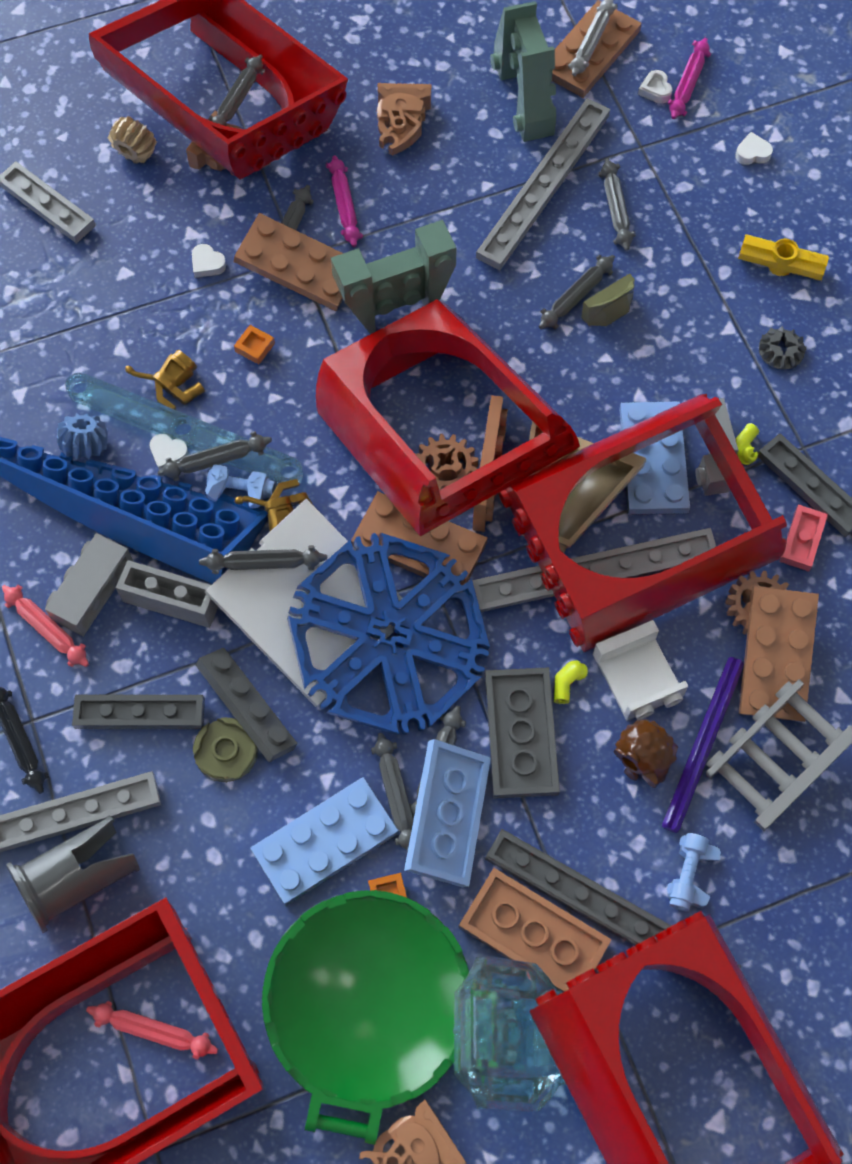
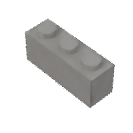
(88, 584)
(166, 593)

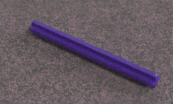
(703, 745)

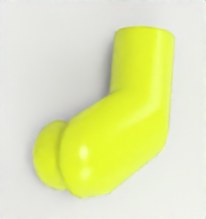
(743, 440)
(565, 677)

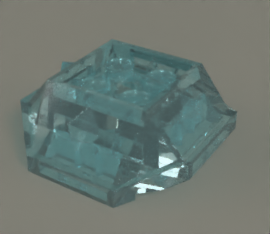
(496, 1039)

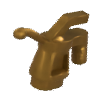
(173, 373)
(278, 506)

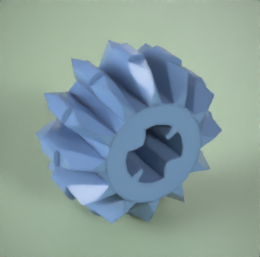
(82, 436)

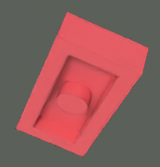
(804, 537)

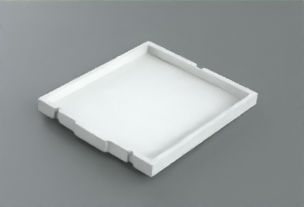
(262, 597)

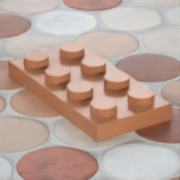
(615, 38)
(290, 260)
(491, 450)
(448, 538)
(777, 648)
(533, 930)

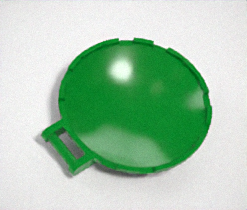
(363, 1005)

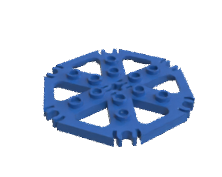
(405, 616)

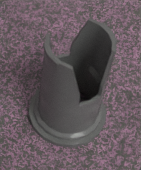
(56, 880)

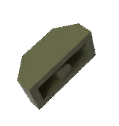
(609, 303)

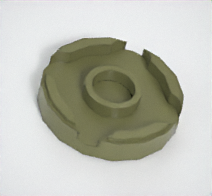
(224, 750)

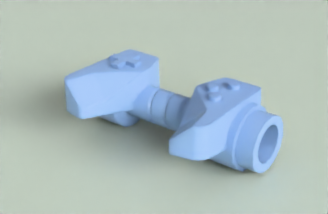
(257, 484)
(683, 891)

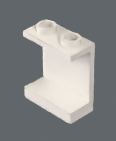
(638, 672)

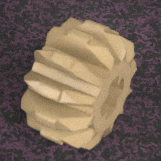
(132, 139)

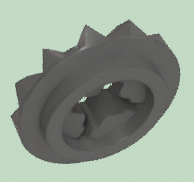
(772, 353)

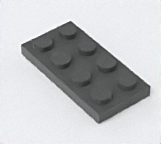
(521, 733)

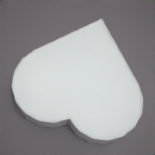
(656, 87)
(753, 150)
(207, 262)
(164, 447)

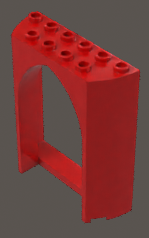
(293, 74)
(346, 407)
(607, 605)
(83, 972)
(584, 1041)

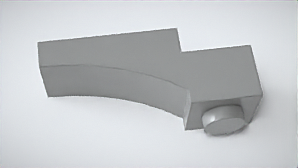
(708, 472)

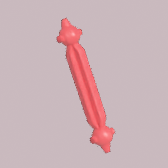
(45, 625)
(152, 1030)

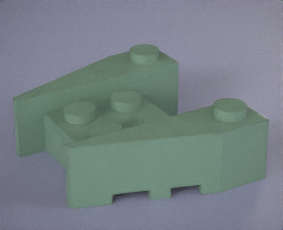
(524, 54)
(398, 278)

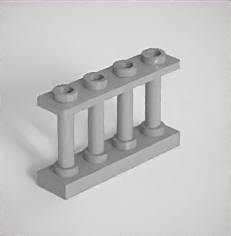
(789, 785)

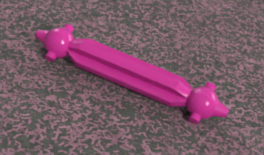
(689, 78)
(344, 201)

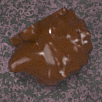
(647, 751)

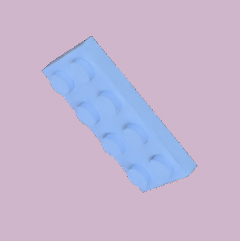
(663, 481)
(448, 814)
(324, 841)

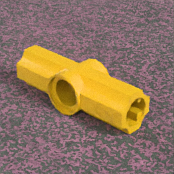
(783, 257)

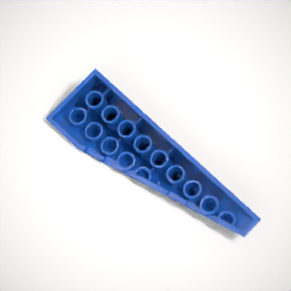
(134, 510)

